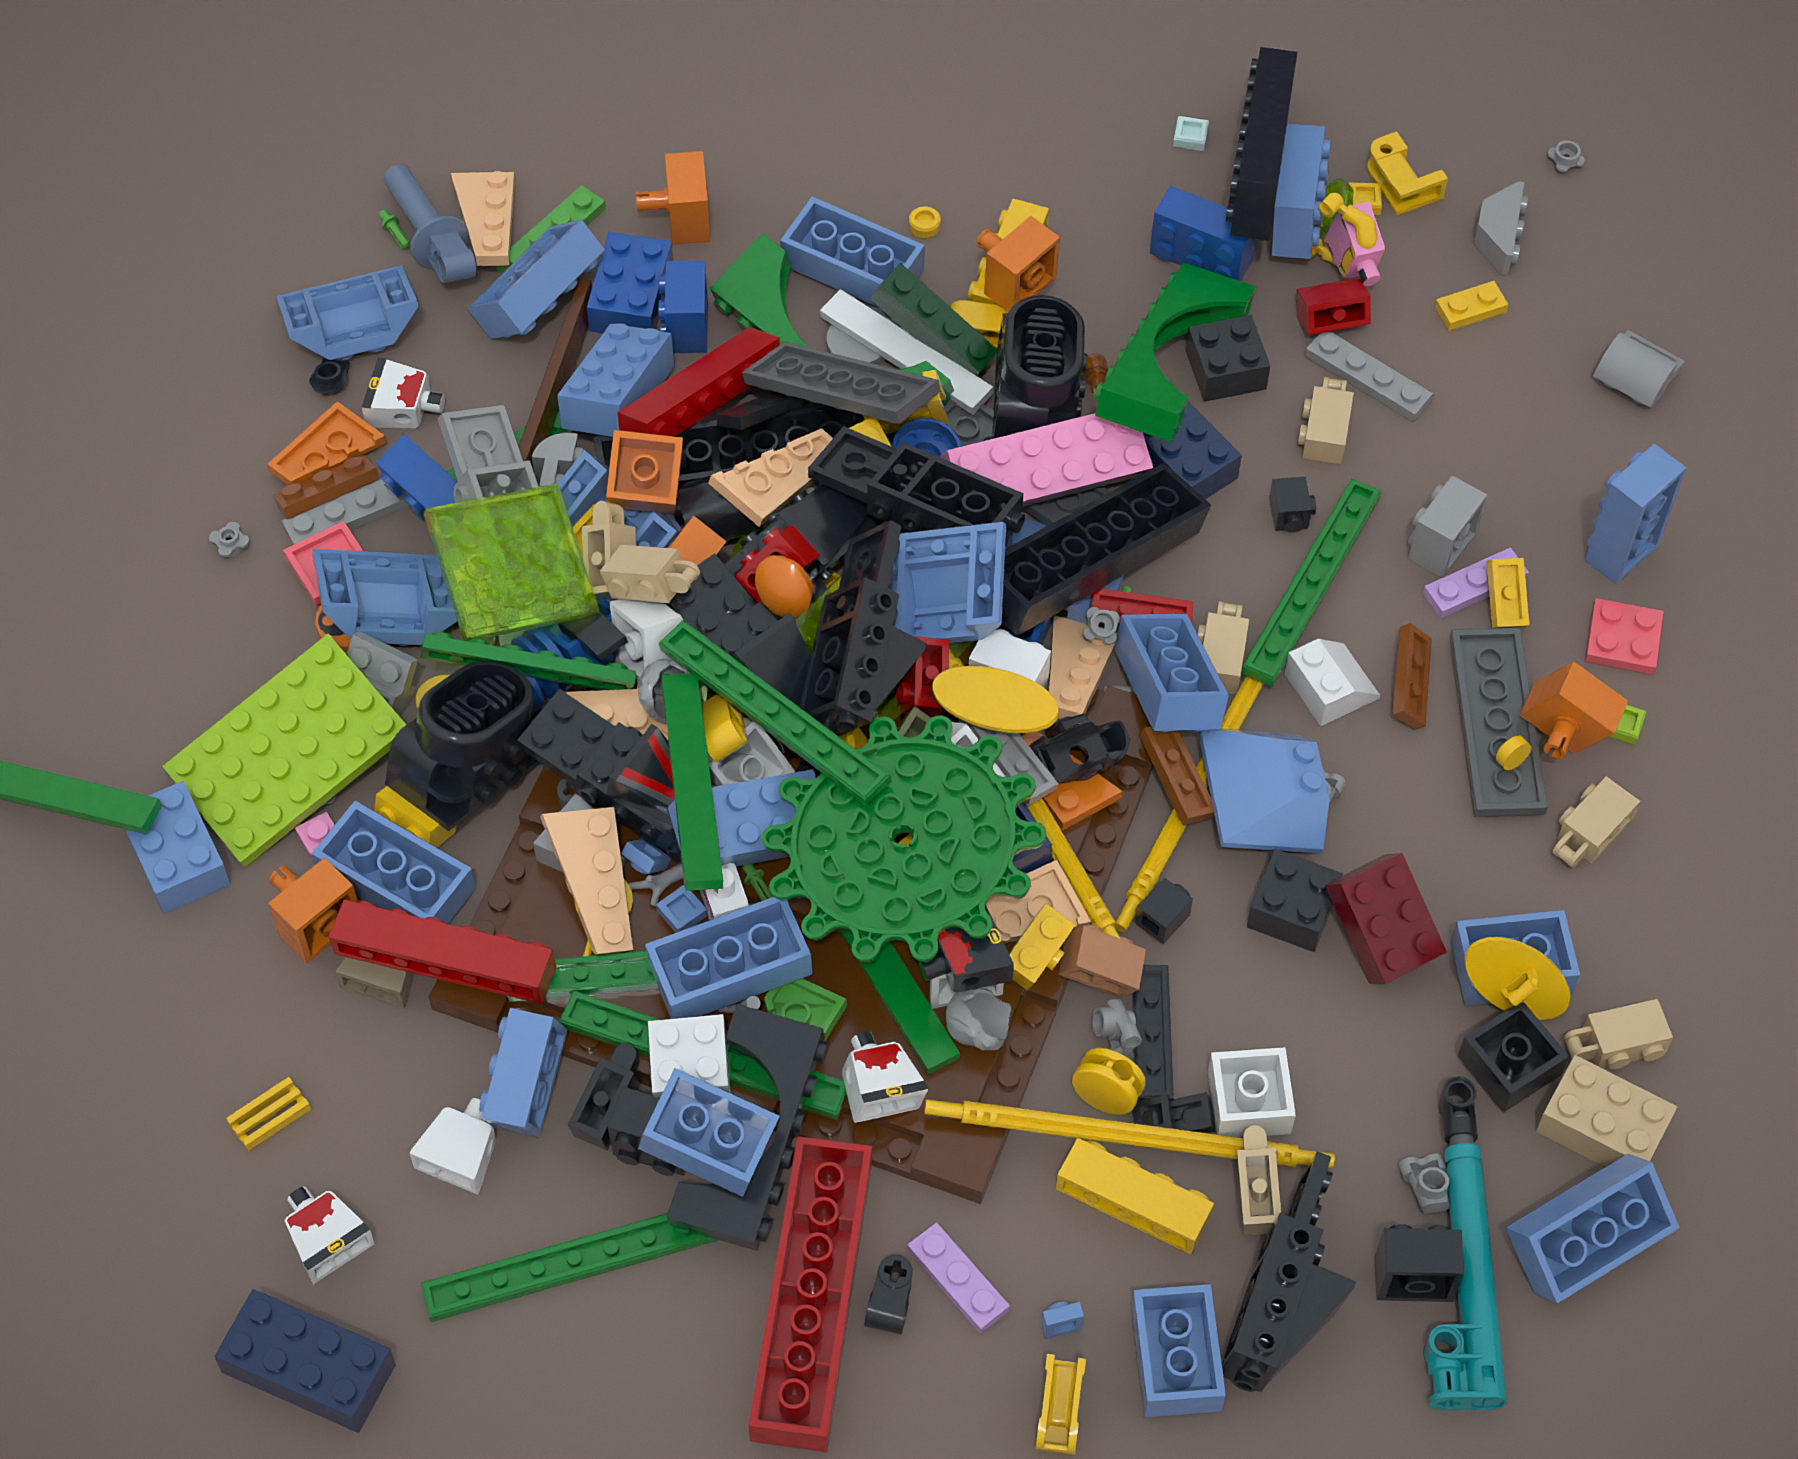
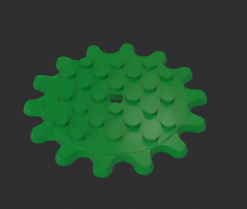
(893, 891)

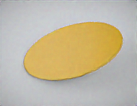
(995, 699)
(1517, 973)

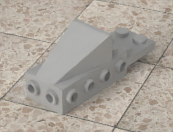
(484, 453)

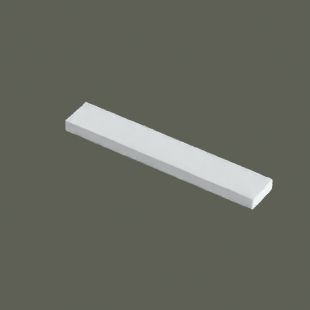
(901, 348)

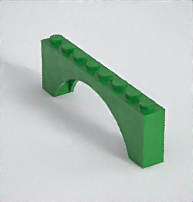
(756, 295)
(1135, 388)

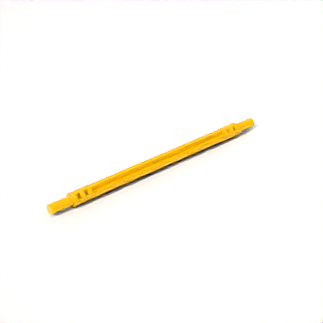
(1173, 829)
(1067, 859)
(1110, 1131)

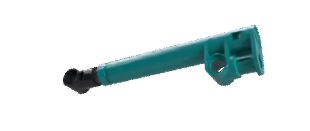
(1474, 1370)

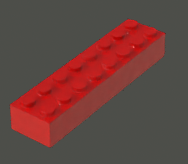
(811, 1295)

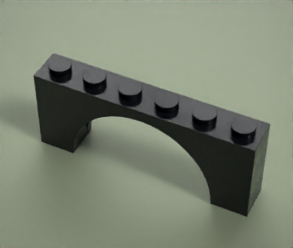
(789, 1056)

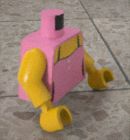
(1352, 240)

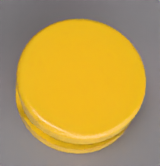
(1108, 1081)

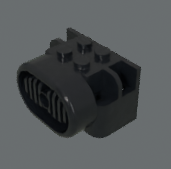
(1038, 365)
(463, 743)

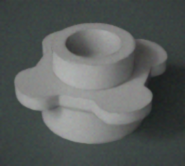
(1566, 155)
(231, 547)
(1108, 618)

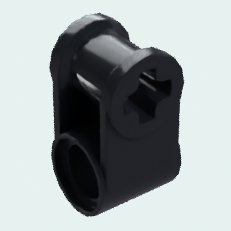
(889, 1299)

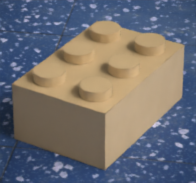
(1604, 1115)

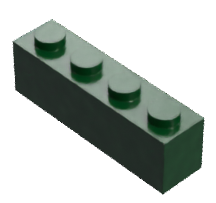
(932, 320)

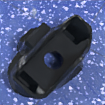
(1102, 745)

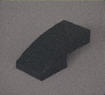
(595, 634)
(1184, 1113)

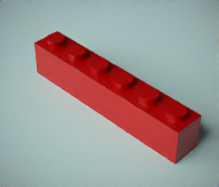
(697, 388)
(443, 951)

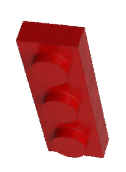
(1133, 604)

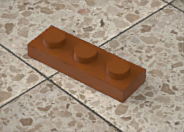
(325, 486)
(1412, 676)
(1178, 775)

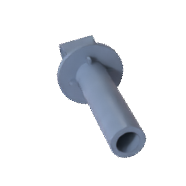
(438, 239)

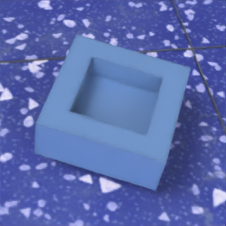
(645, 857)
(681, 909)
(1062, 1319)

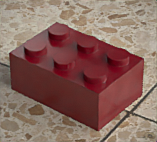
(1385, 918)

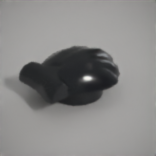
(329, 376)

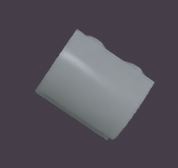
(1638, 368)
(555, 457)
(385, 668)

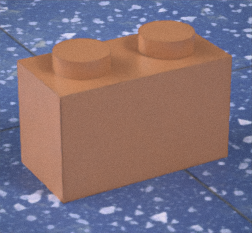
(1102, 961)

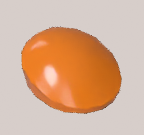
(783, 586)

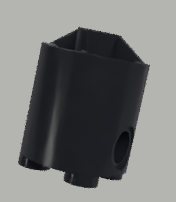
(714, 510)

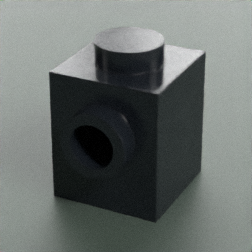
(1291, 504)
(1164, 910)

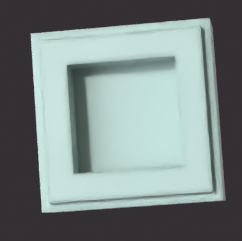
(1191, 133)

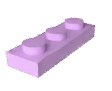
(1463, 586)
(958, 1278)

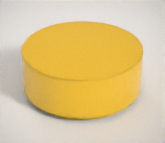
(924, 222)
(1513, 752)

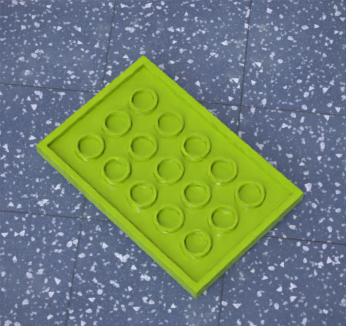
(286, 750)

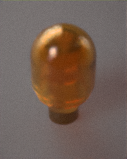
(1095, 370)

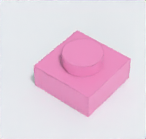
(314, 831)

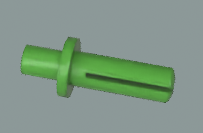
(390, 223)
(755, 878)

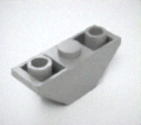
(1500, 226)

